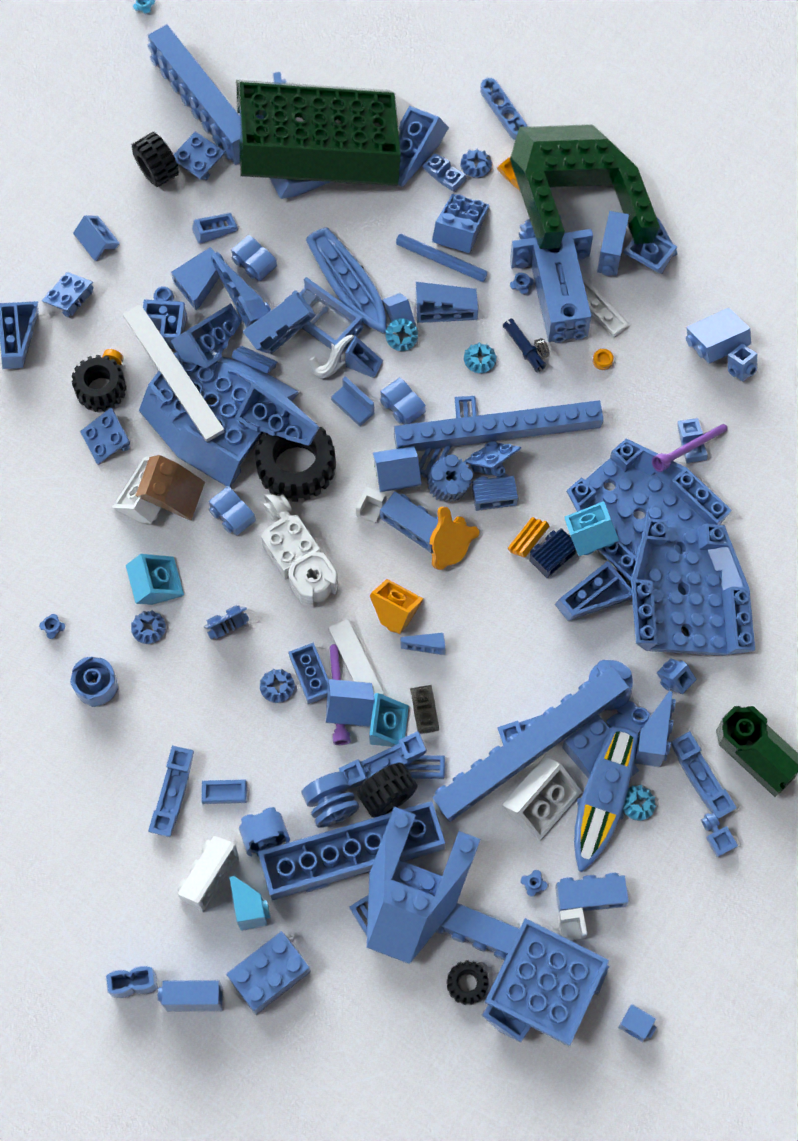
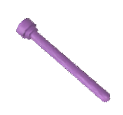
(662, 461)
(340, 735)

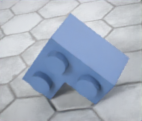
(167, 317)

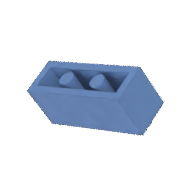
(409, 519)
(592, 892)

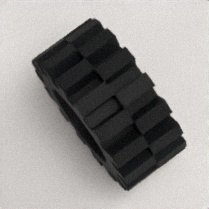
(464, 996)

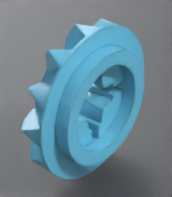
(396, 326)
(473, 363)
(634, 811)

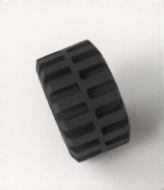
(155, 159)
(92, 370)
(387, 789)

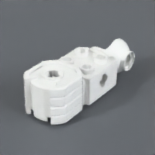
(297, 554)

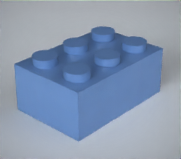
(268, 972)

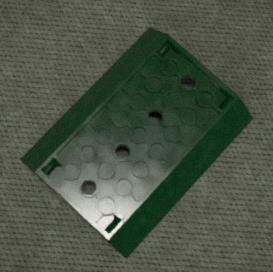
(318, 146)

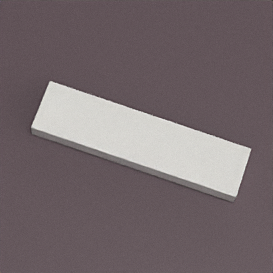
(603, 311)
(353, 655)

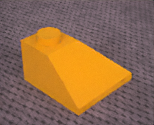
(394, 605)

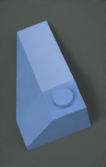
(418, 140)
(246, 300)
(208, 338)
(273, 413)

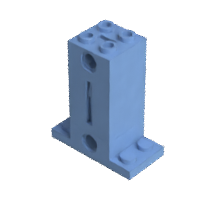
(558, 282)

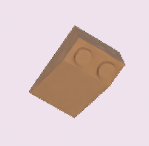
(170, 486)

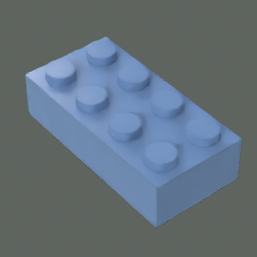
(310, 672)

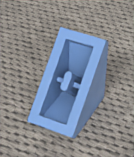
(398, 307)
(362, 358)

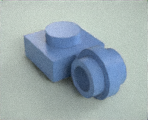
(720, 840)

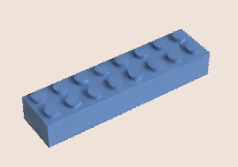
(196, 90)
(344, 852)

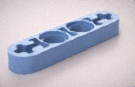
(500, 110)

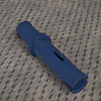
(528, 351)

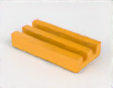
(528, 537)

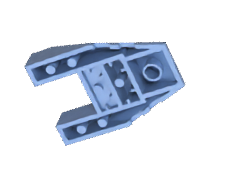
(409, 901)

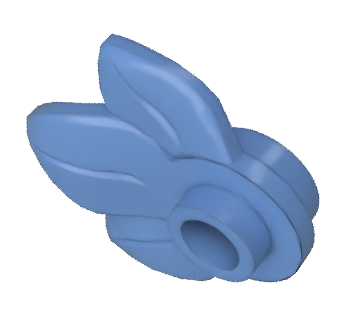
(627, 717)

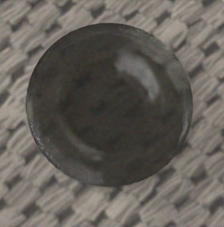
(542, 348)

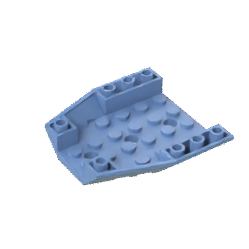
(228, 383)
(663, 495)
(715, 597)

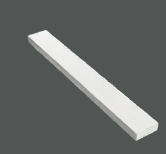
(173, 373)

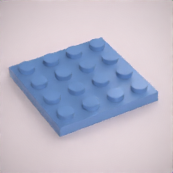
(546, 982)

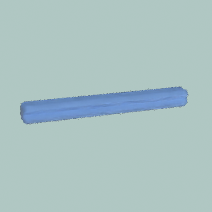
(441, 257)

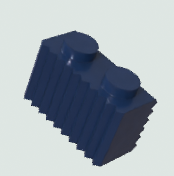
(553, 552)

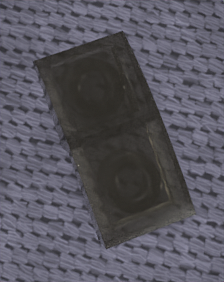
(424, 709)

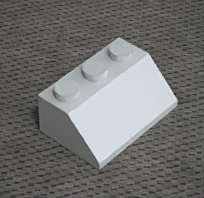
(134, 506)
(542, 797)
(208, 873)

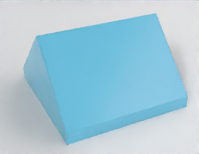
(387, 721)

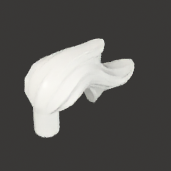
(334, 361)

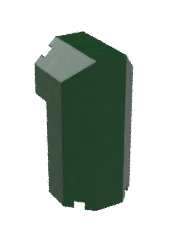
(758, 748)

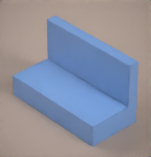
(95, 236)
(353, 402)

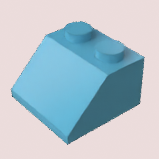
(591, 529)
(154, 579)
(248, 905)

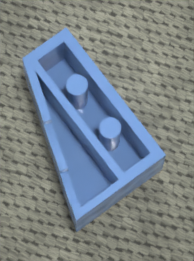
(445, 303)
(279, 324)
(16, 331)
(595, 593)

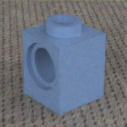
(638, 1023)

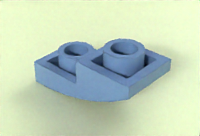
(443, 172)

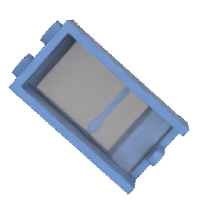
(332, 317)

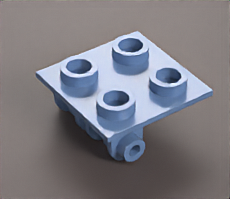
(198, 155)
(68, 293)
(105, 436)
(490, 458)
(239, 619)

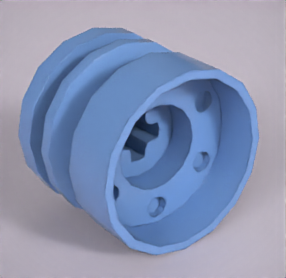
(330, 799)

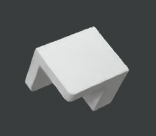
(370, 505)
(572, 924)

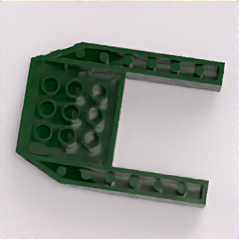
(576, 157)

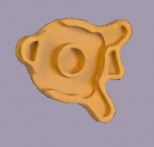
(450, 539)

